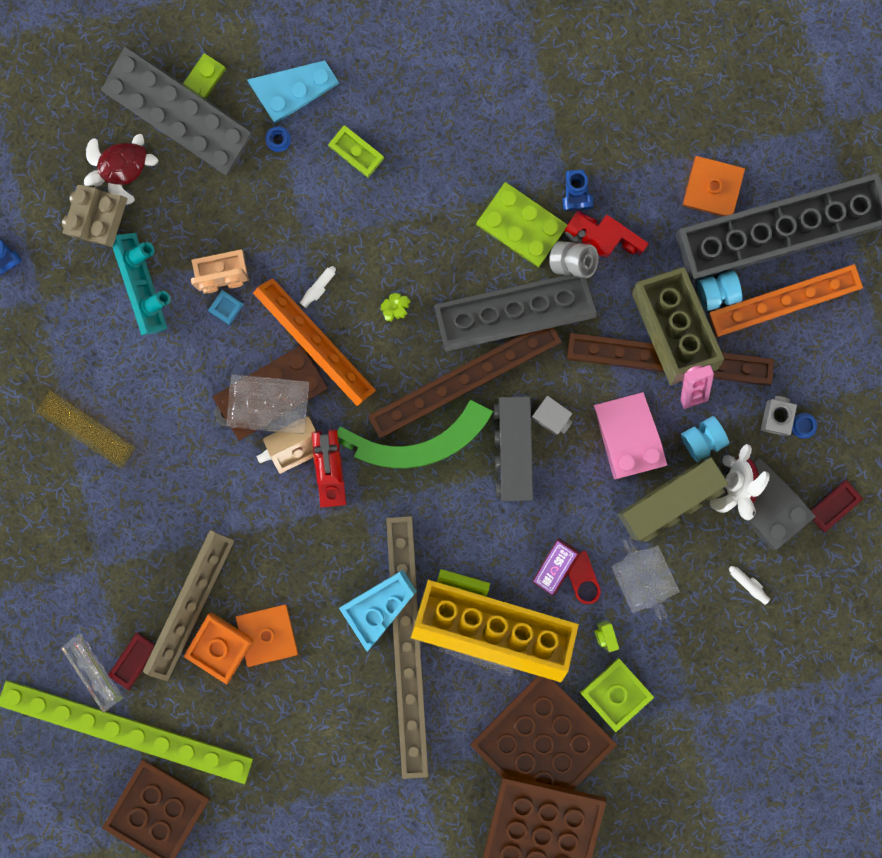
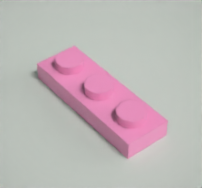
(696, 386)

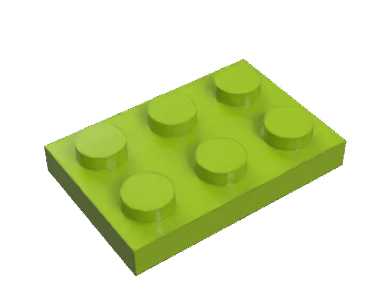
(521, 224)

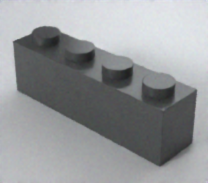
(515, 449)

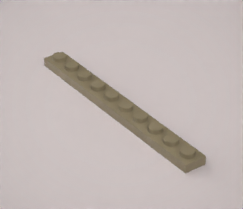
(407, 655)

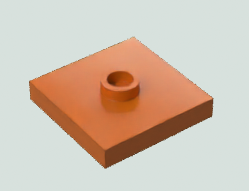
(713, 187)
(271, 635)
(218, 648)

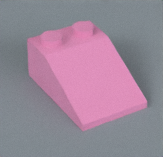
(630, 436)

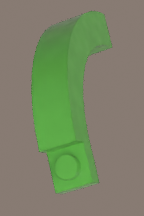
(426, 453)

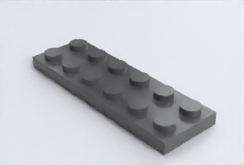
(177, 110)
(514, 311)

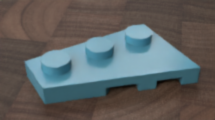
(292, 88)
(378, 607)

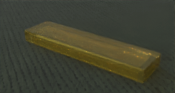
(86, 429)

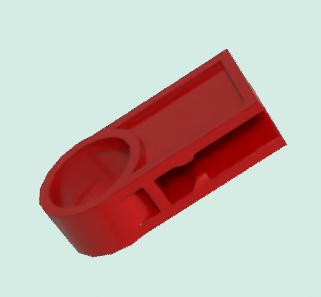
(582, 572)

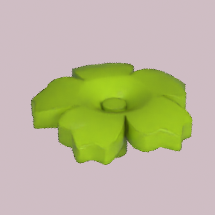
(395, 307)

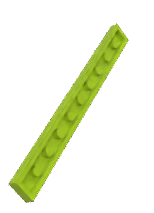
(125, 731)

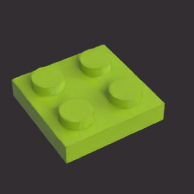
(617, 694)

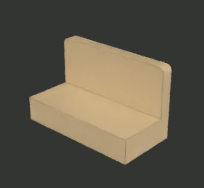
(290, 448)

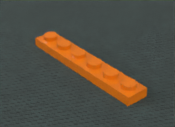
(785, 300)
(314, 341)

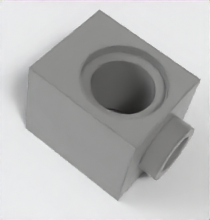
(552, 416)
(769, 423)

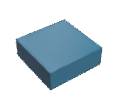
(226, 307)

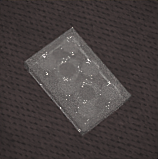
(267, 404)

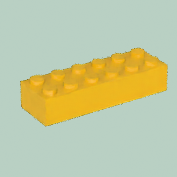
(495, 631)

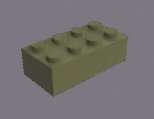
(676, 324)
(672, 499)

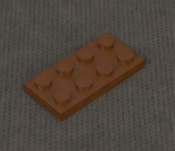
(290, 366)

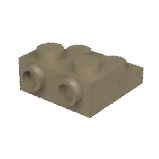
(94, 215)

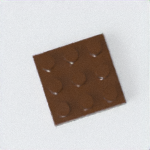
(155, 812)

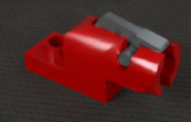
(604, 235)
(328, 468)

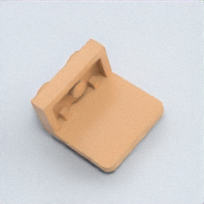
(219, 271)

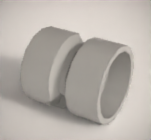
(573, 259)

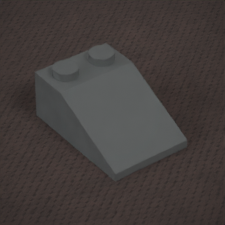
(778, 510)

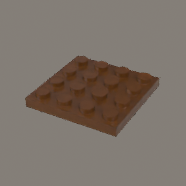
(544, 738)
(543, 821)

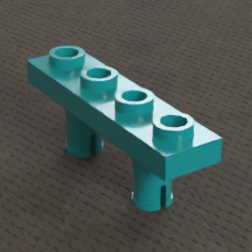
(138, 283)

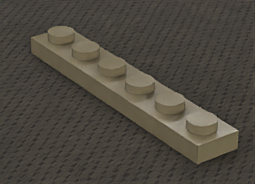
(188, 606)

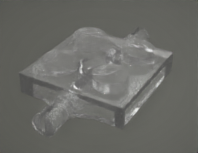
(645, 579)

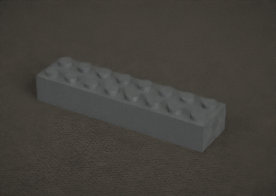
(781, 228)

